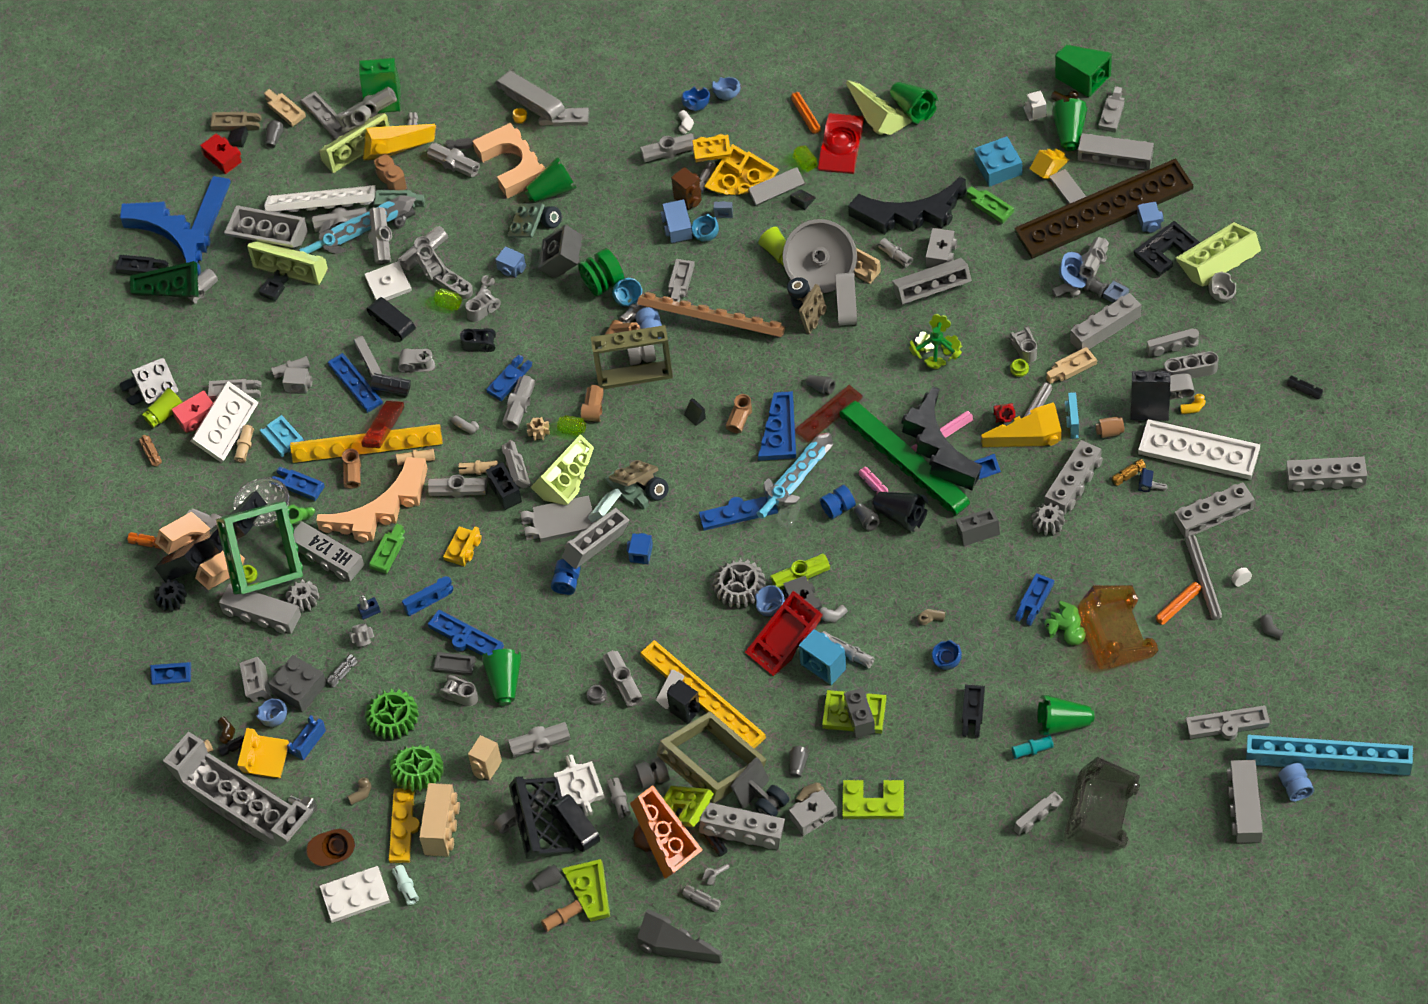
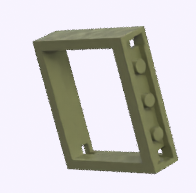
(632, 374)
(691, 771)

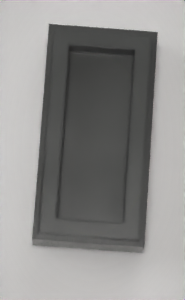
(454, 663)

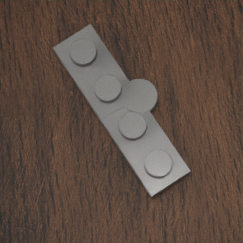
(1227, 722)

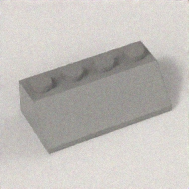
(267, 227)

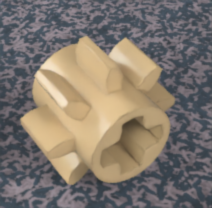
(538, 428)

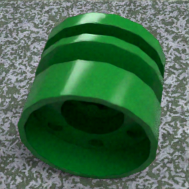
(600, 272)

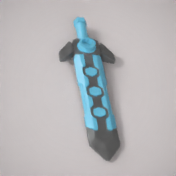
(356, 226)
(781, 492)

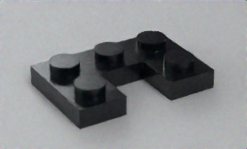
(1152, 250)

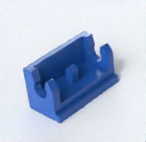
(307, 738)

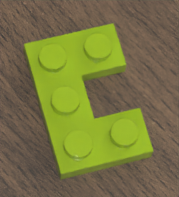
(836, 715)
(691, 799)
(888, 807)

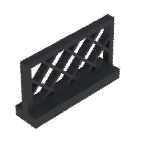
(526, 822)

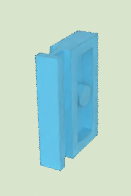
(1072, 420)
(280, 435)

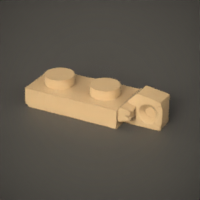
(284, 107)
(1071, 365)

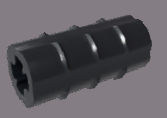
(390, 384)

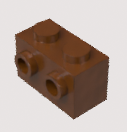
(687, 188)

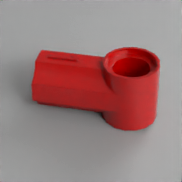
(1004, 412)

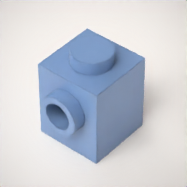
(1149, 217)
(510, 262)

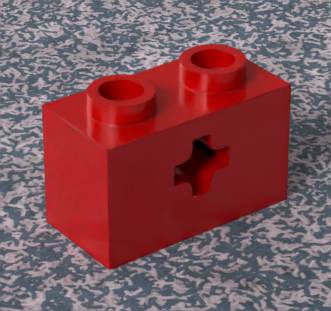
(221, 153)

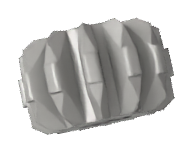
(1048, 519)
(303, 595)

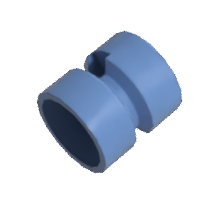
(648, 318)
(1296, 782)

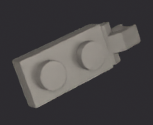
(1112, 111)
(680, 279)
(515, 464)
(1039, 812)

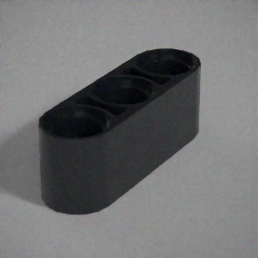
(391, 317)
(575, 823)

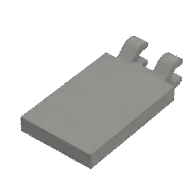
(557, 520)

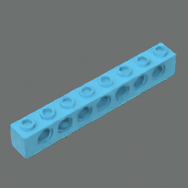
(1330, 754)

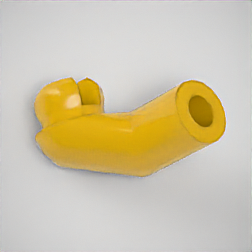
(1195, 406)

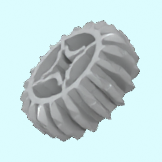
(740, 574)

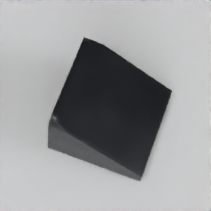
(238, 137)
(802, 199)
(695, 412)

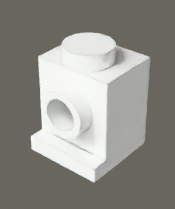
(1035, 106)

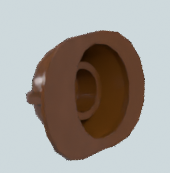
(330, 847)

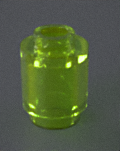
(805, 158)
(447, 299)
(571, 425)

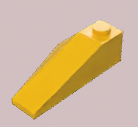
(396, 139)
(1035, 429)

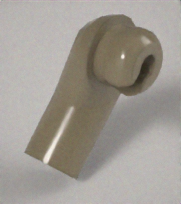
(929, 615)
(808, 790)
(362, 793)

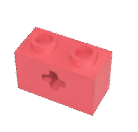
(192, 411)

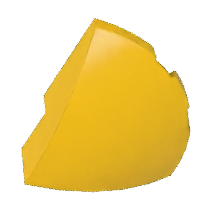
(739, 173)

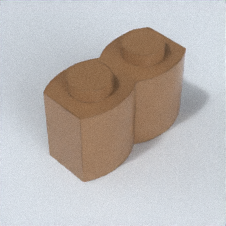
(390, 173)

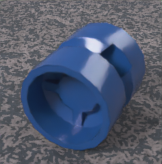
(840, 500)
(565, 578)

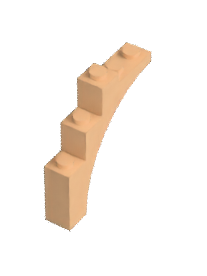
(384, 509)

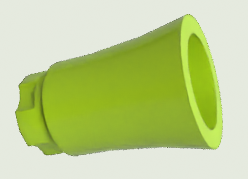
(774, 243)
(161, 408)

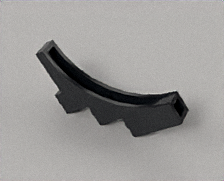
(884, 215)
(931, 443)
(207, 545)

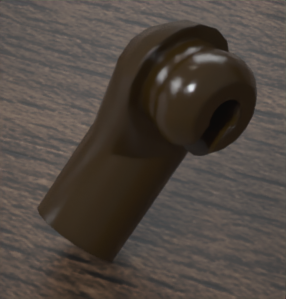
(1057, 96)
(228, 730)

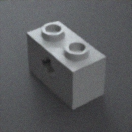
(940, 247)
(813, 812)

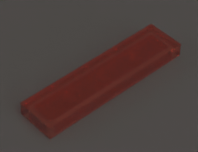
(827, 414)
(383, 424)

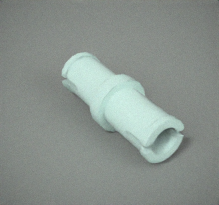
(405, 884)

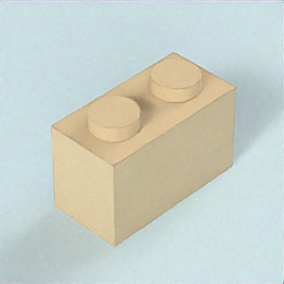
(484, 758)

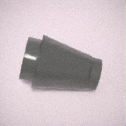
(273, 133)
(821, 383)
(867, 517)
(797, 759)
(547, 877)

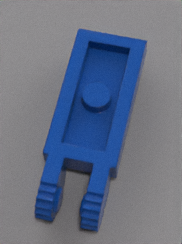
(508, 378)
(300, 483)
(427, 596)
(1035, 597)

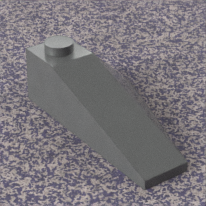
(663, 939)

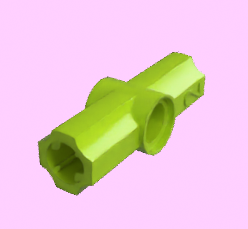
(809, 568)

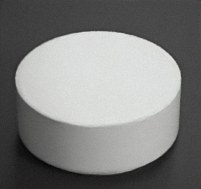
(1241, 576)

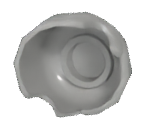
(1223, 282)

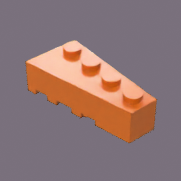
(664, 832)

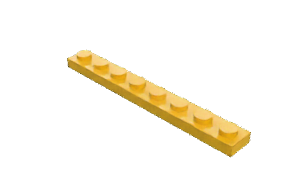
(395, 440)
(708, 698)

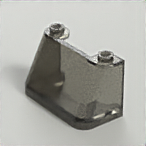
(1101, 805)

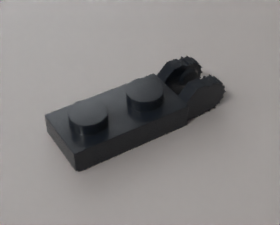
(137, 264)
(973, 708)

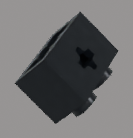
(503, 486)
(683, 701)

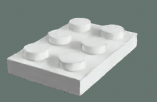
(354, 894)

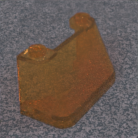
(1112, 626)

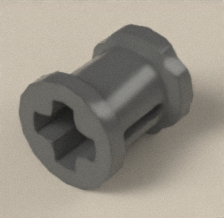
(1096, 286)

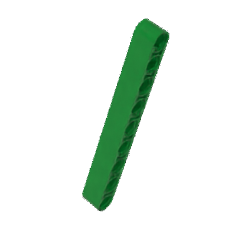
(904, 456)

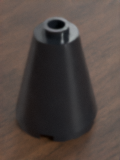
(903, 508)

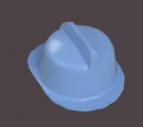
(1070, 270)

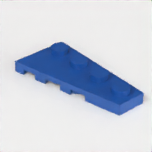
(779, 429)

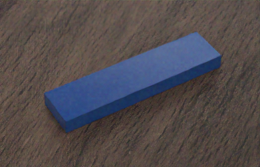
(211, 204)
(355, 382)

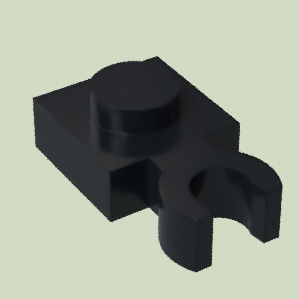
(274, 287)

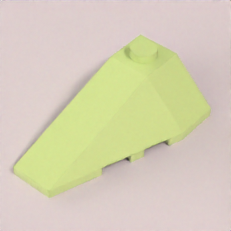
(876, 111)
(562, 479)

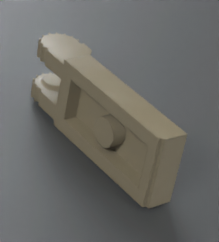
(235, 120)

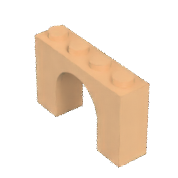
(508, 140)
(184, 532)

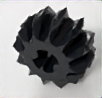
(170, 595)

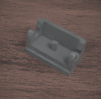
(978, 526)

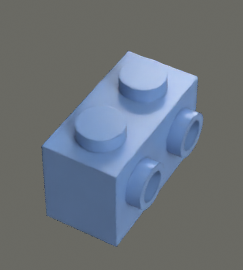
(677, 221)

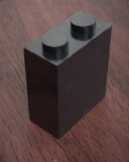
(1150, 395)

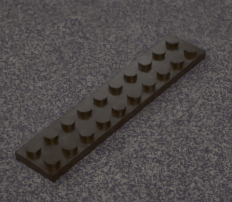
(1102, 208)

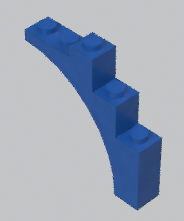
(157, 218)

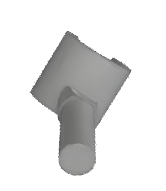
(484, 284)
(711, 873)

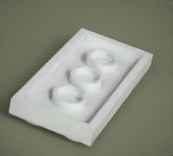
(224, 421)

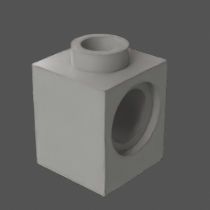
(297, 380)

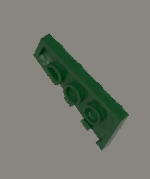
(170, 281)

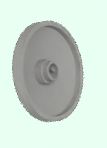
(819, 252)

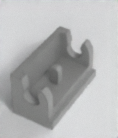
(255, 679)

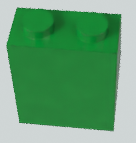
(1083, 68)
(378, 75)

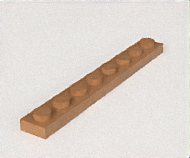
(718, 315)

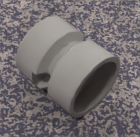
(644, 353)

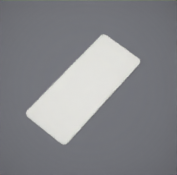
(673, 677)

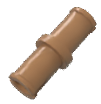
(561, 915)

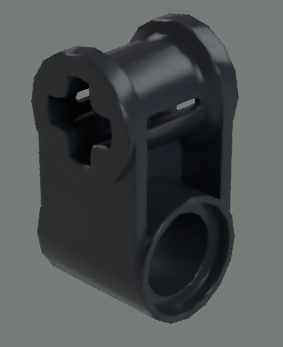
(478, 340)

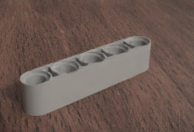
(530, 96)

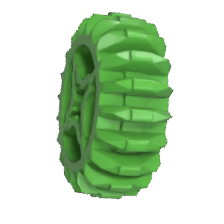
(400, 705)
(404, 766)

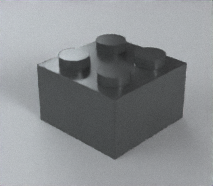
(560, 251)
(297, 683)

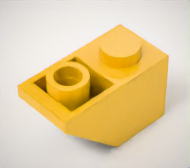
(1048, 162)

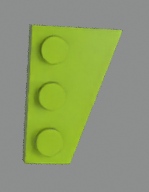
(590, 888)

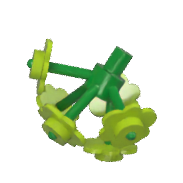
(935, 339)

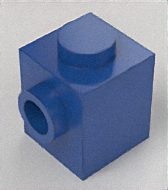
(640, 548)

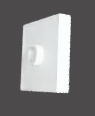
(388, 281)

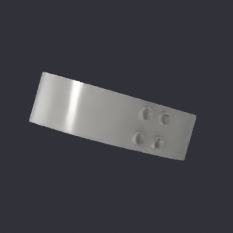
(234, 794)

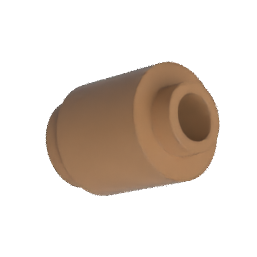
(1109, 427)

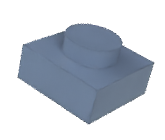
(723, 209)
(1115, 291)

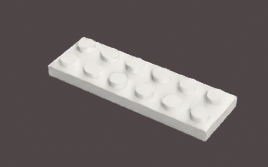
(326, 198)
(1199, 449)

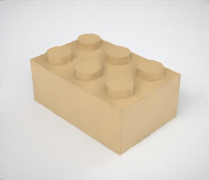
(439, 820)

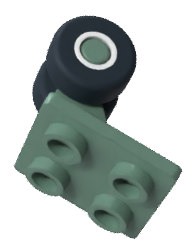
(529, 216)

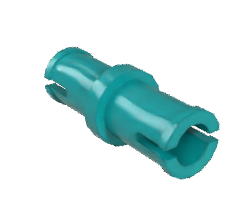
(1032, 747)

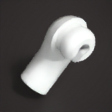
(687, 122)

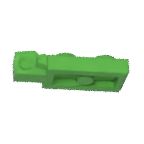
(990, 204)
(388, 550)

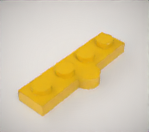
(402, 826)

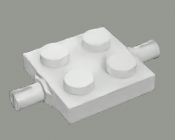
(580, 783)

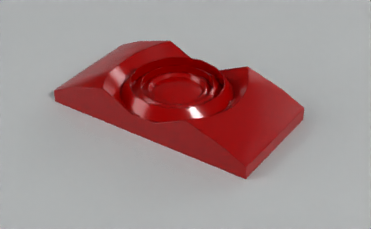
(841, 143)
(784, 633)

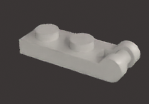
(1172, 342)

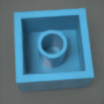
(998, 161)
(822, 656)

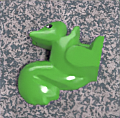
(298, 514)
(1068, 620)

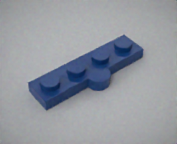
(735, 512)
(463, 635)

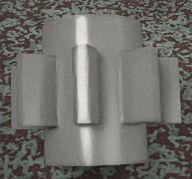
(361, 634)

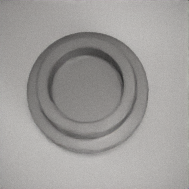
(596, 694)

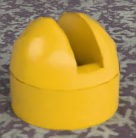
(519, 115)

